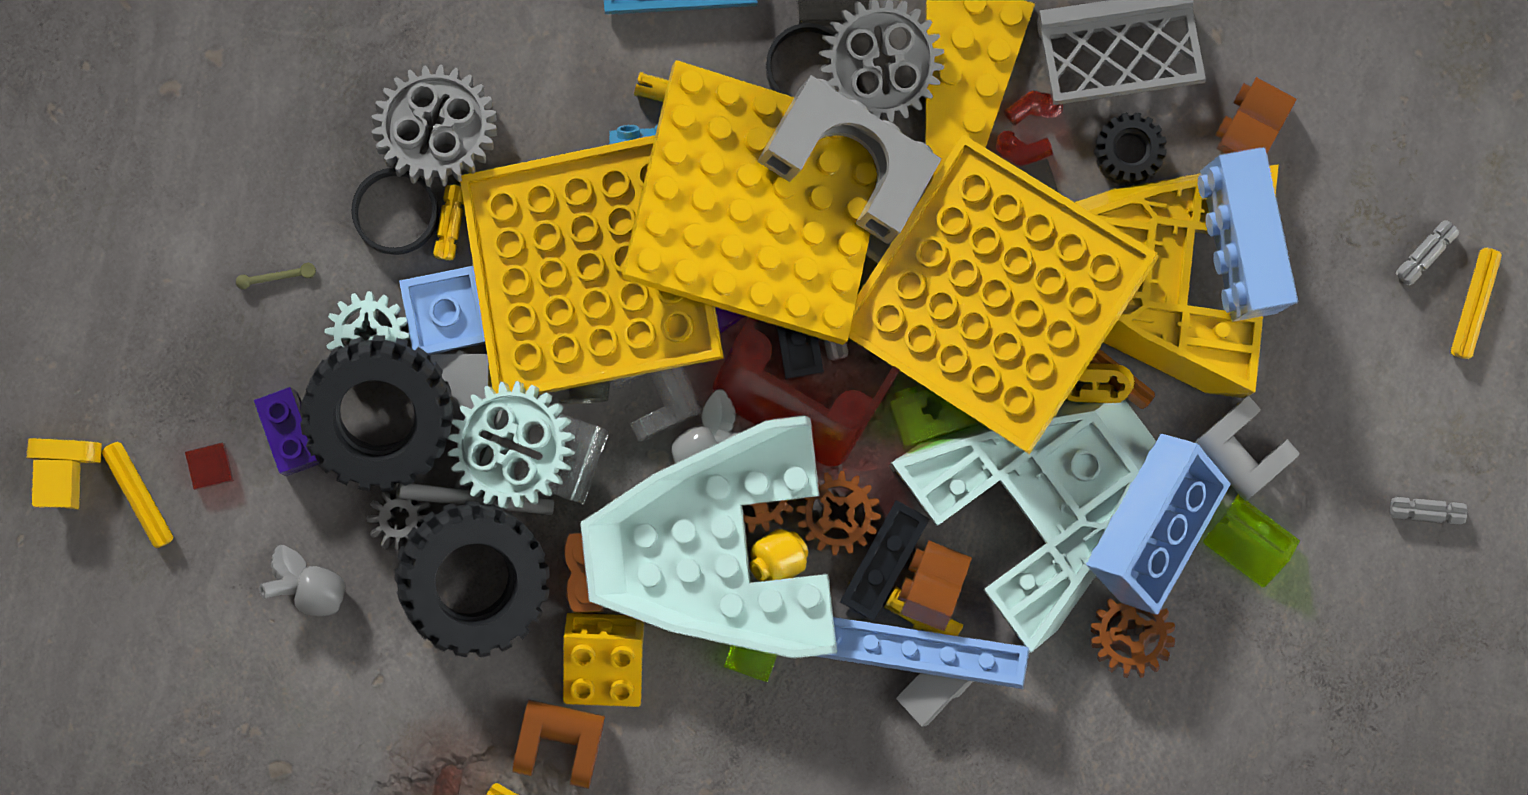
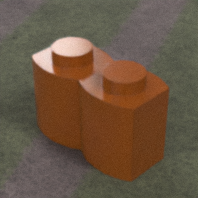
(1257, 119)
(577, 584)
(935, 584)

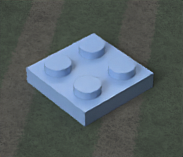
(443, 311)

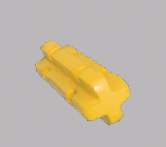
(449, 223)

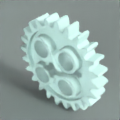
(524, 413)

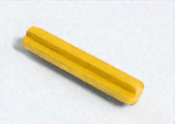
(1476, 303)
(137, 494)

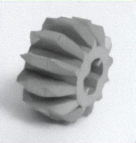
(387, 516)

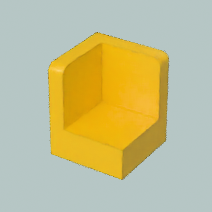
(56, 484)

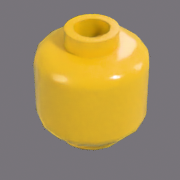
(778, 556)

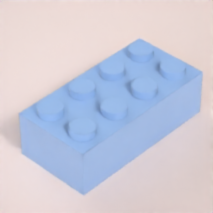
(1247, 235)
(1158, 523)

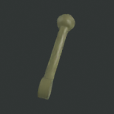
(307, 271)

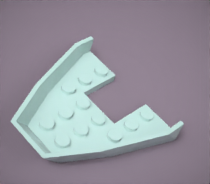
(1062, 487)
(680, 553)

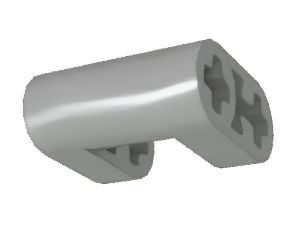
(1234, 461)

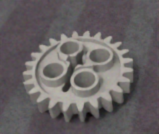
(915, 54)
(402, 116)

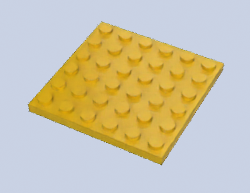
(739, 233)
(550, 271)
(998, 293)

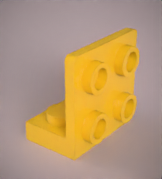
(602, 660)

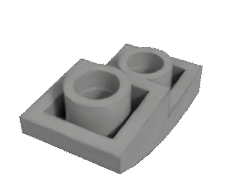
(929, 695)

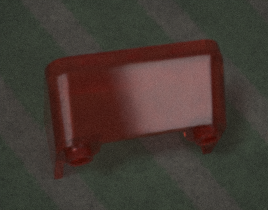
(763, 397)

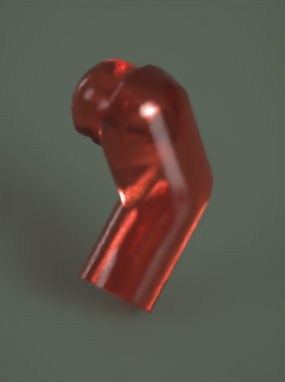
(1035, 104)
(1021, 152)

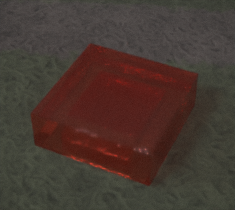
(209, 466)

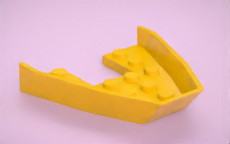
(1157, 324)

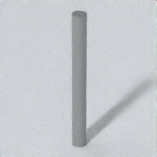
(459, 496)

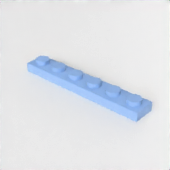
(930, 653)

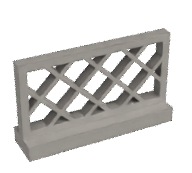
(1106, 18)

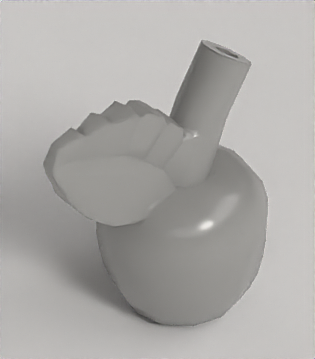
(716, 426)
(315, 587)

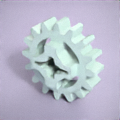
(368, 313)

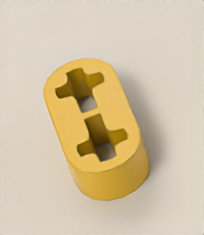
(1103, 392)
(64, 450)

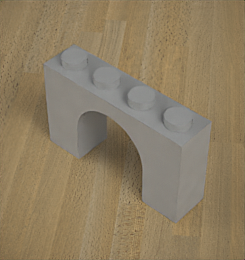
(900, 162)

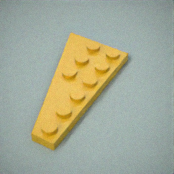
(978, 59)

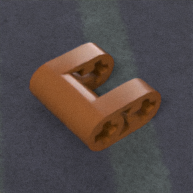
(562, 726)

